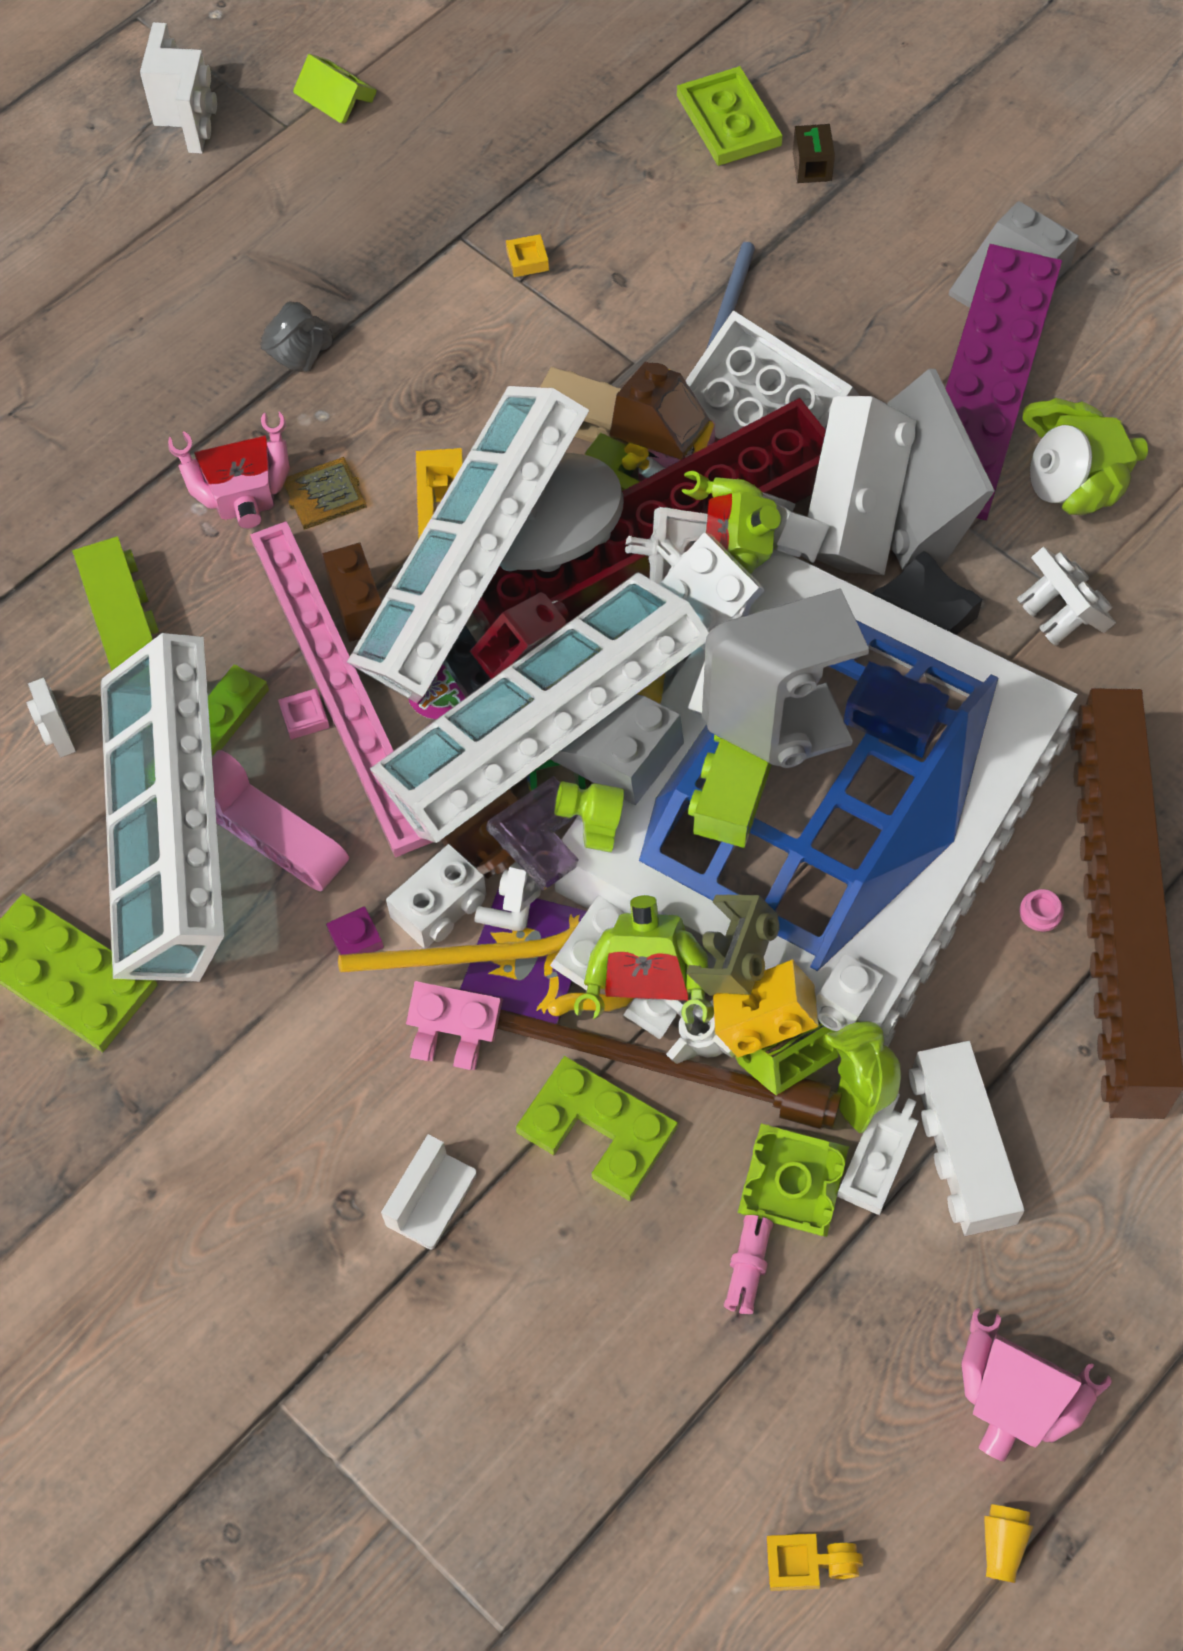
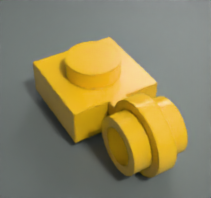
(796, 1563)

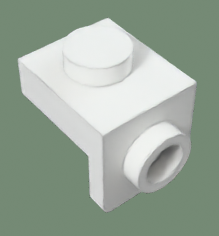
(846, 993)

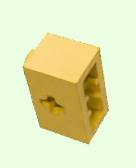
(776, 1010)

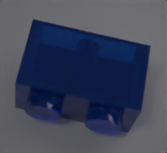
(896, 708)

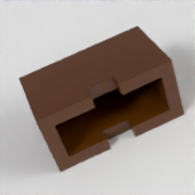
(352, 588)

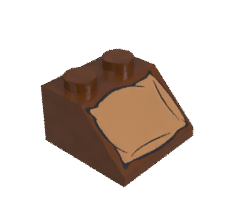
(658, 412)

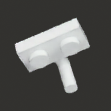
(519, 893)

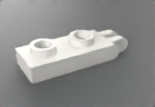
(878, 1157)

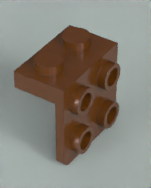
(477, 844)

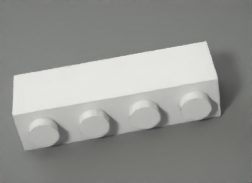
(966, 1139)

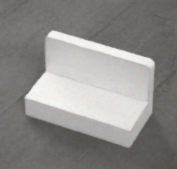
(428, 1194)

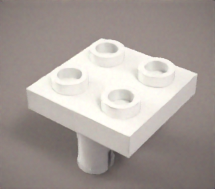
(1069, 581)

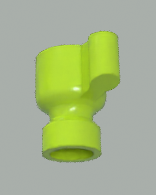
(599, 808)

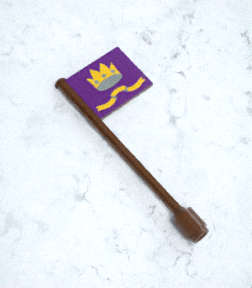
(532, 984)

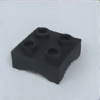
(932, 595)

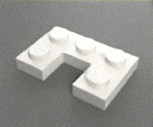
(573, 959)

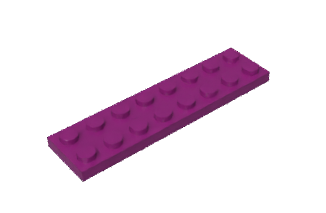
(1000, 350)

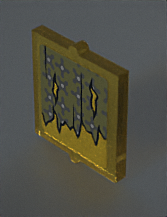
(324, 493)

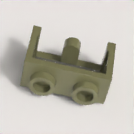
(741, 950)

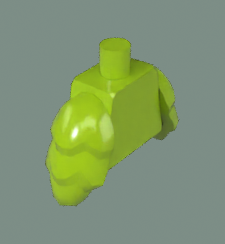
(1111, 449)

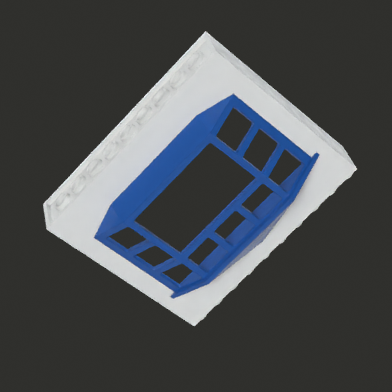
(928, 850)

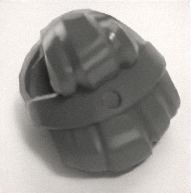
(296, 337)

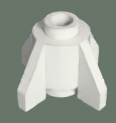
(697, 1038)

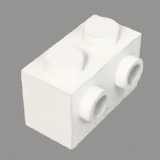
(437, 897)

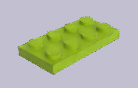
(66, 974)

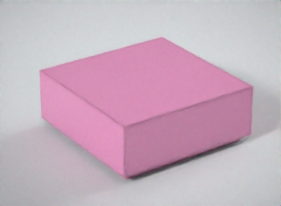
(303, 713)

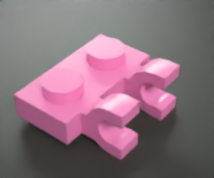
(452, 1012)

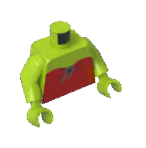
(738, 517)
(646, 959)

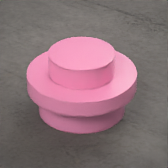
(1041, 910)

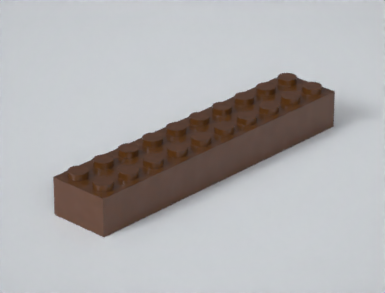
(1127, 907)

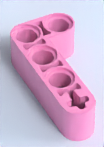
(272, 827)

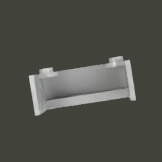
(766, 676)

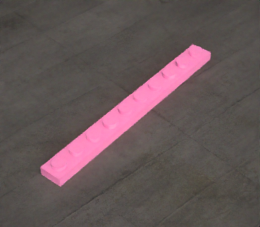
(334, 677)

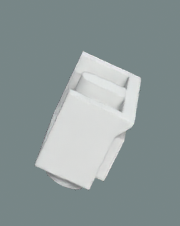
(796, 532)

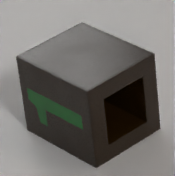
(813, 153)

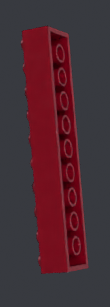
(771, 453)

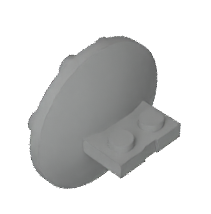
(569, 517)

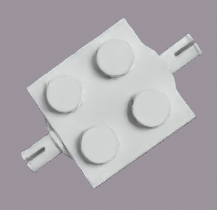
(677, 525)
(710, 581)

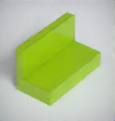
(331, 87)

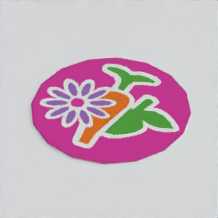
(439, 697)

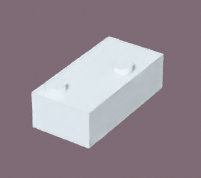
(861, 482)

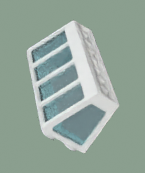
(467, 538)
(538, 705)
(161, 813)

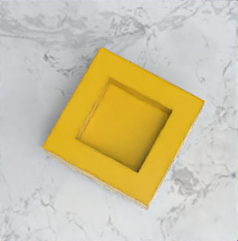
(527, 255)

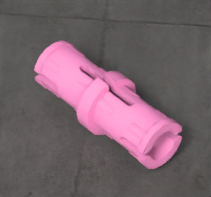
(748, 1264)

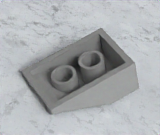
(1020, 230)
(626, 747)

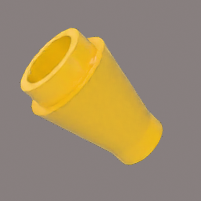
(1005, 1540)

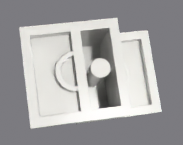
(178, 87)

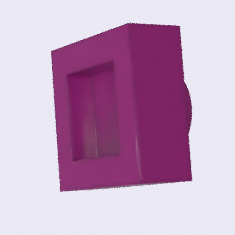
(355, 933)

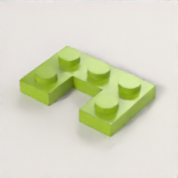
(579, 1094)

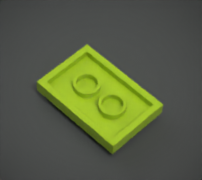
(729, 115)

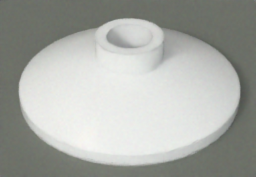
(1060, 463)

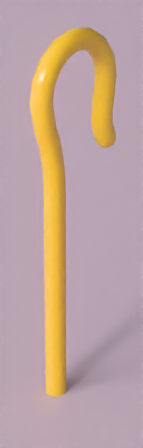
(474, 954)

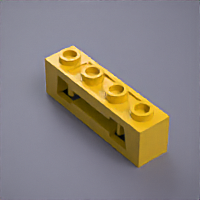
(434, 471)

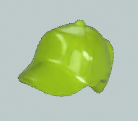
(867, 1072)

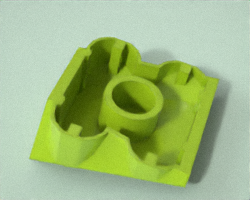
(793, 1179)

